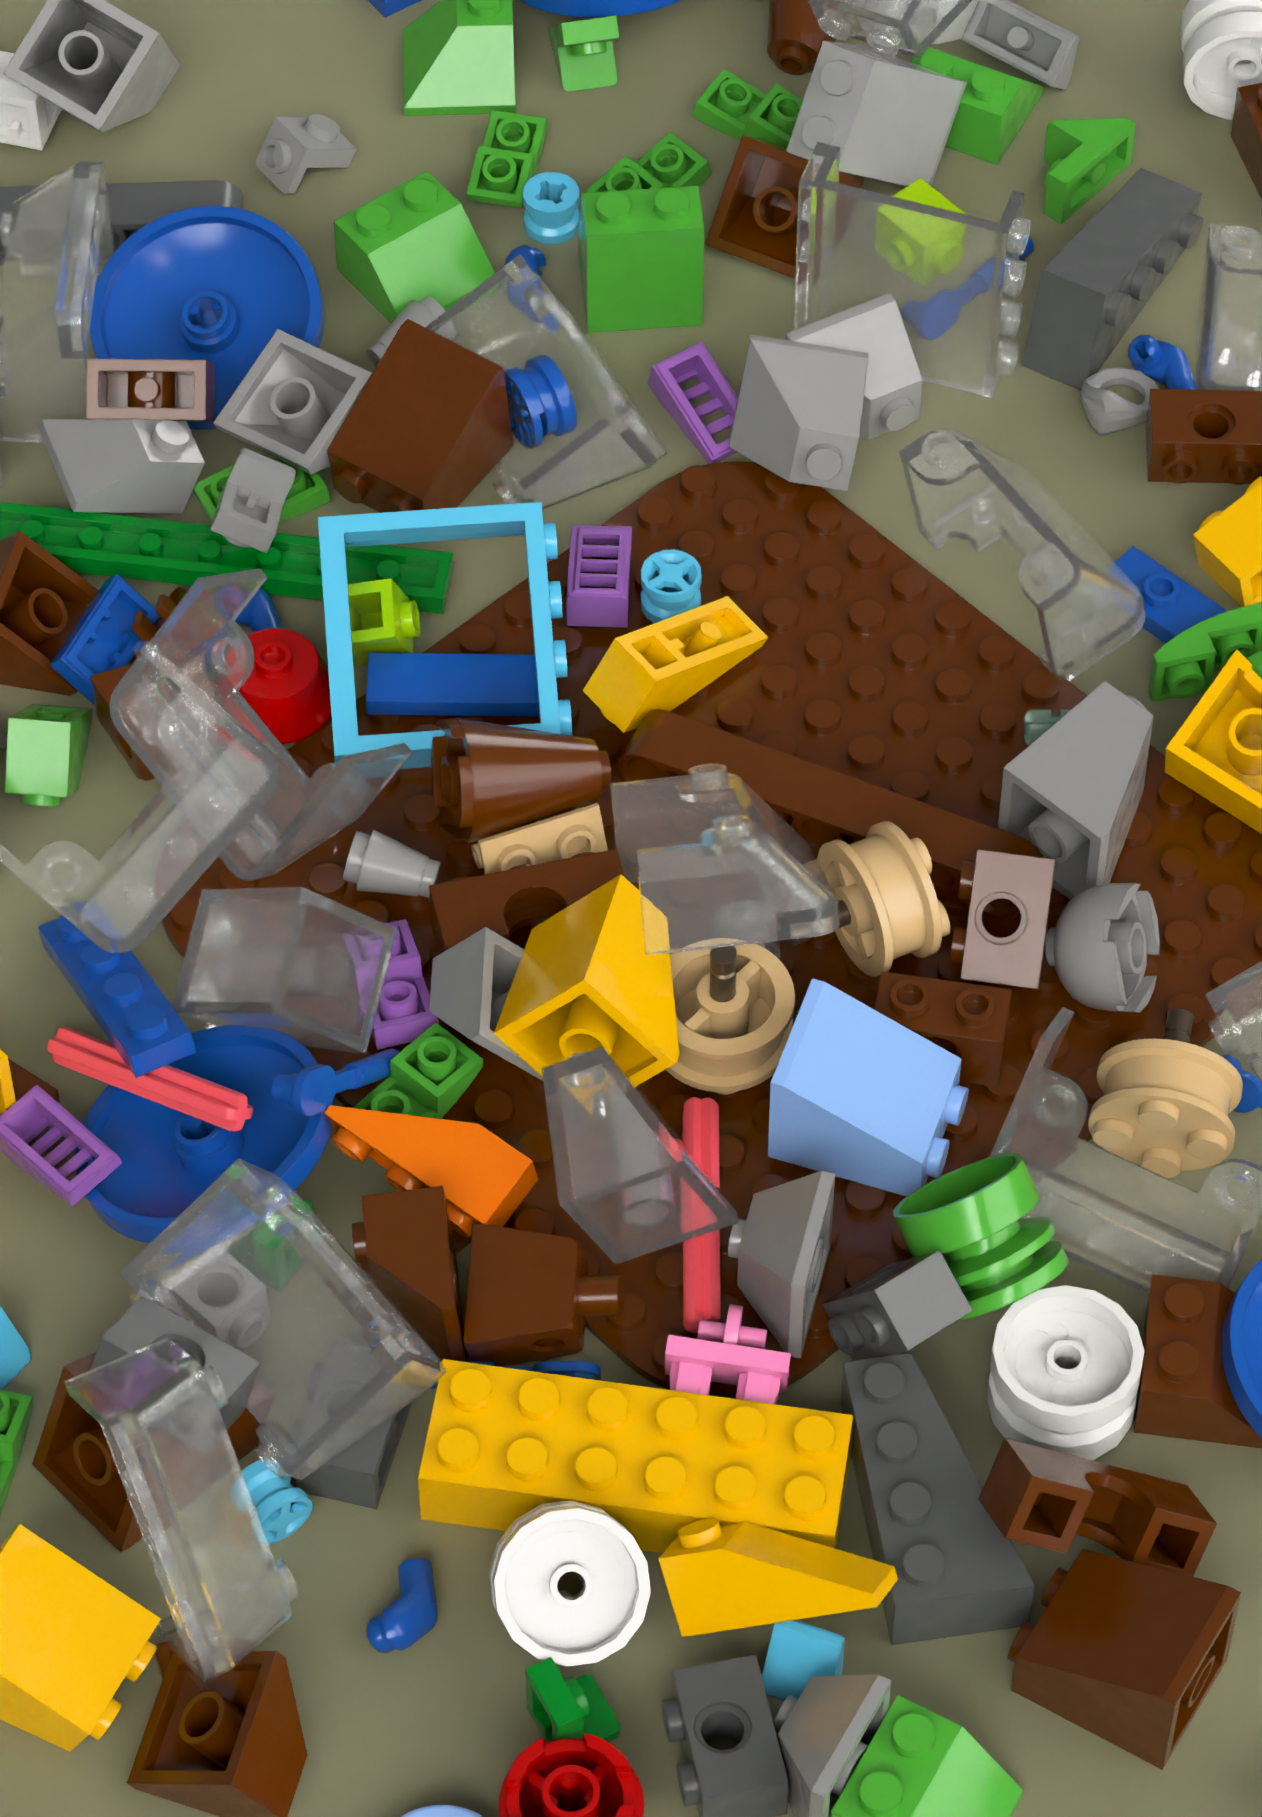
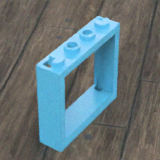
(430, 526)

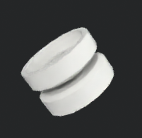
(1220, 51)
(1065, 1371)
(555, 1623)

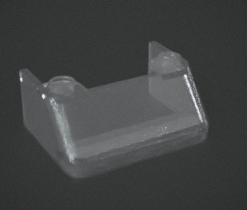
(53, 256)
(219, 659)
(175, 837)
(716, 864)
(1113, 1209)
(189, 1504)

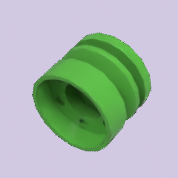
(979, 1231)

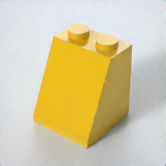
(593, 988)
(64, 1643)

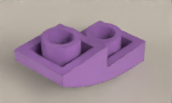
(404, 997)

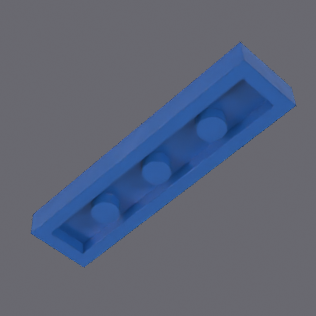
(119, 998)

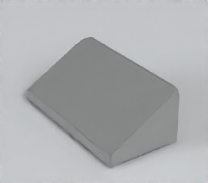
(1023, 40)

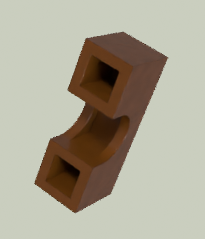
(516, 896)
(1053, 1496)

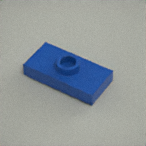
(1168, 600)
(102, 635)

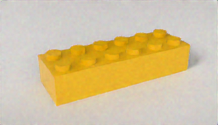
(637, 1452)

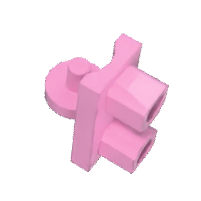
(727, 1356)

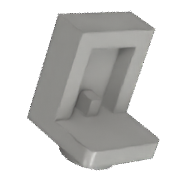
(302, 144)
(252, 500)

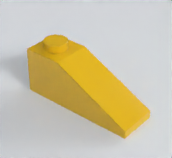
(671, 661)
(762, 1576)

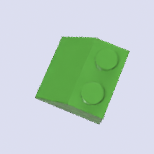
(990, 107)
(410, 247)
(926, 1769)

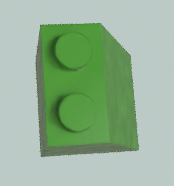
(642, 258)

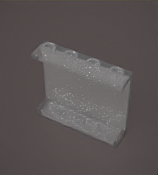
(943, 268)

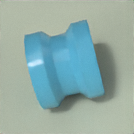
(551, 208)
(669, 584)
(277, 1503)

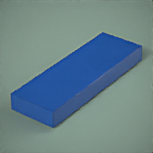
(451, 684)

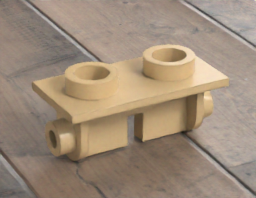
(543, 841)

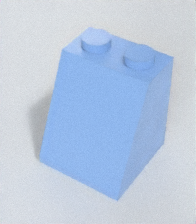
(862, 1095)

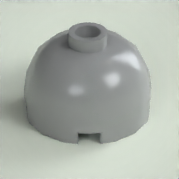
(1104, 947)

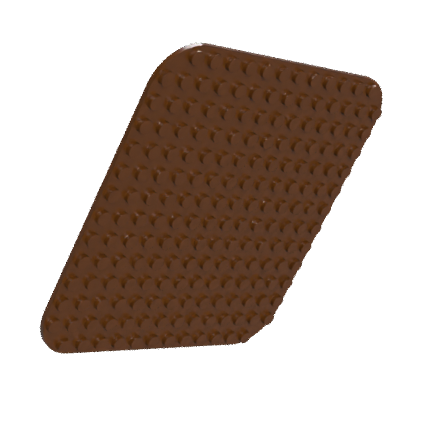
(869, 677)

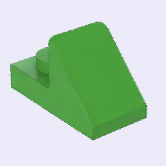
(585, 53)
(1083, 160)

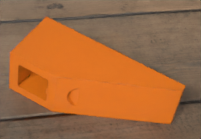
(478, 1170)

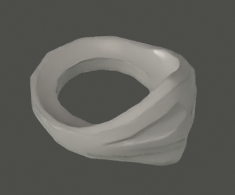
(1106, 409)

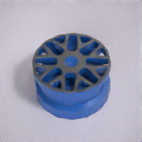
(539, 401)

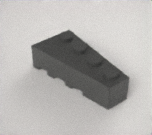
(1108, 276)
(926, 1511)

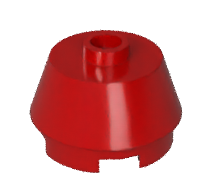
(288, 684)
(571, 1781)

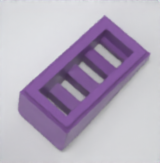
(680, 368)
(599, 605)
(28, 1119)

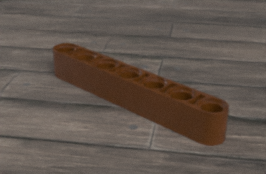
(820, 800)

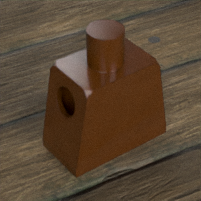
(531, 1296)

